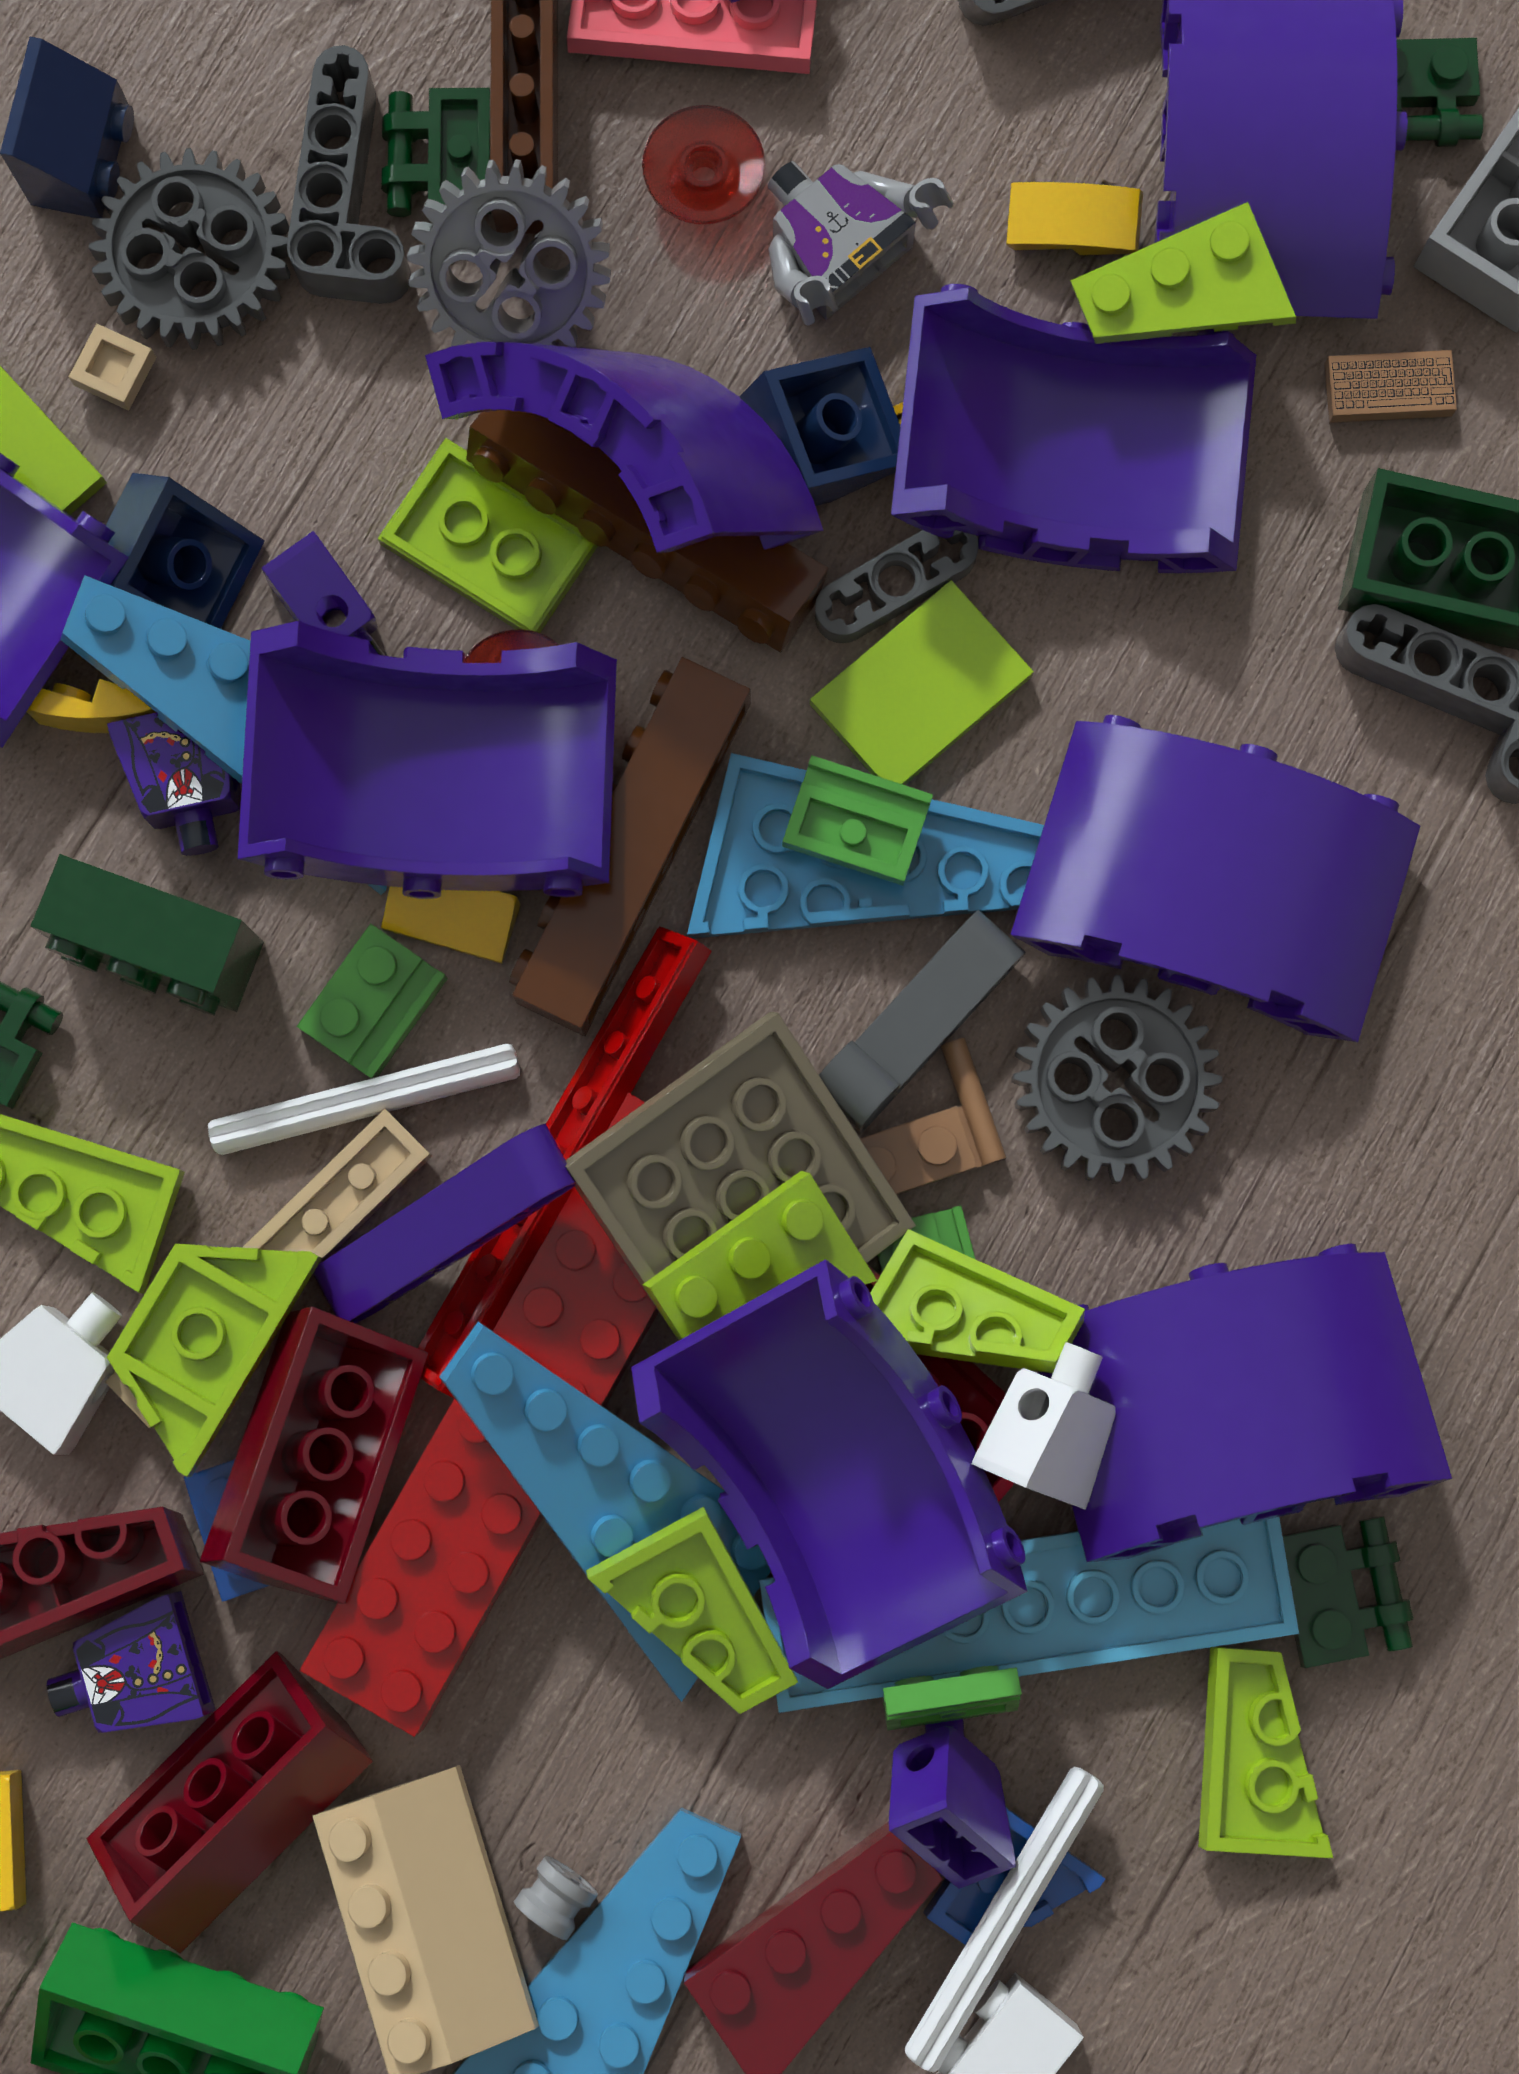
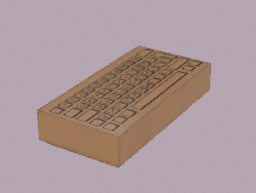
(1390, 386)

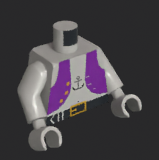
(842, 232)

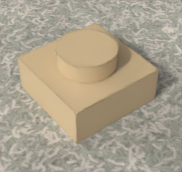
(112, 367)

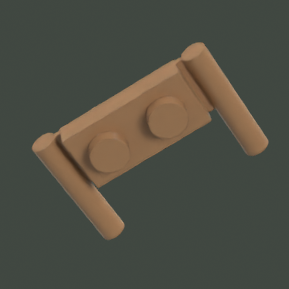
(943, 1141)

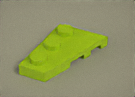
(1192, 281)
(753, 1255)
(970, 1310)
(699, 1606)
(1253, 1762)

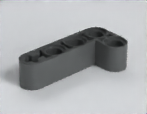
(342, 173)
(1449, 691)
(920, 1020)

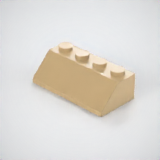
(425, 1923)

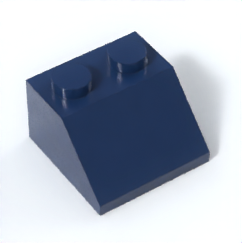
(65, 131)
(831, 421)
(180, 549)

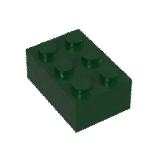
(1437, 557)
(146, 936)

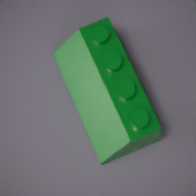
(152, 2012)

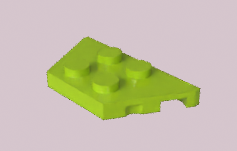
(204, 1337)

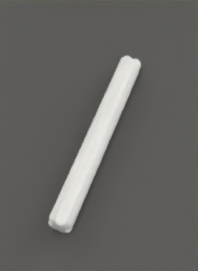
(363, 1099)
(1003, 1919)

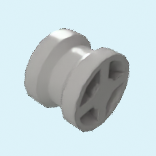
(555, 1898)

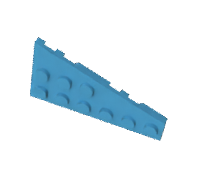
(172, 664)
(756, 886)
(587, 1471)
(621, 1969)

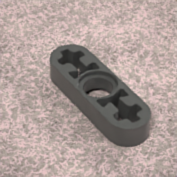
(849, 591)

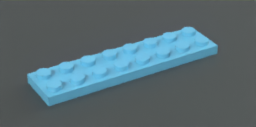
(1085, 1613)

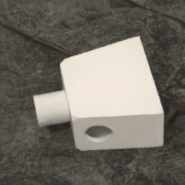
(57, 1371)
(1051, 1430)

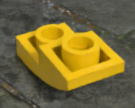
(1075, 217)
(70, 707)

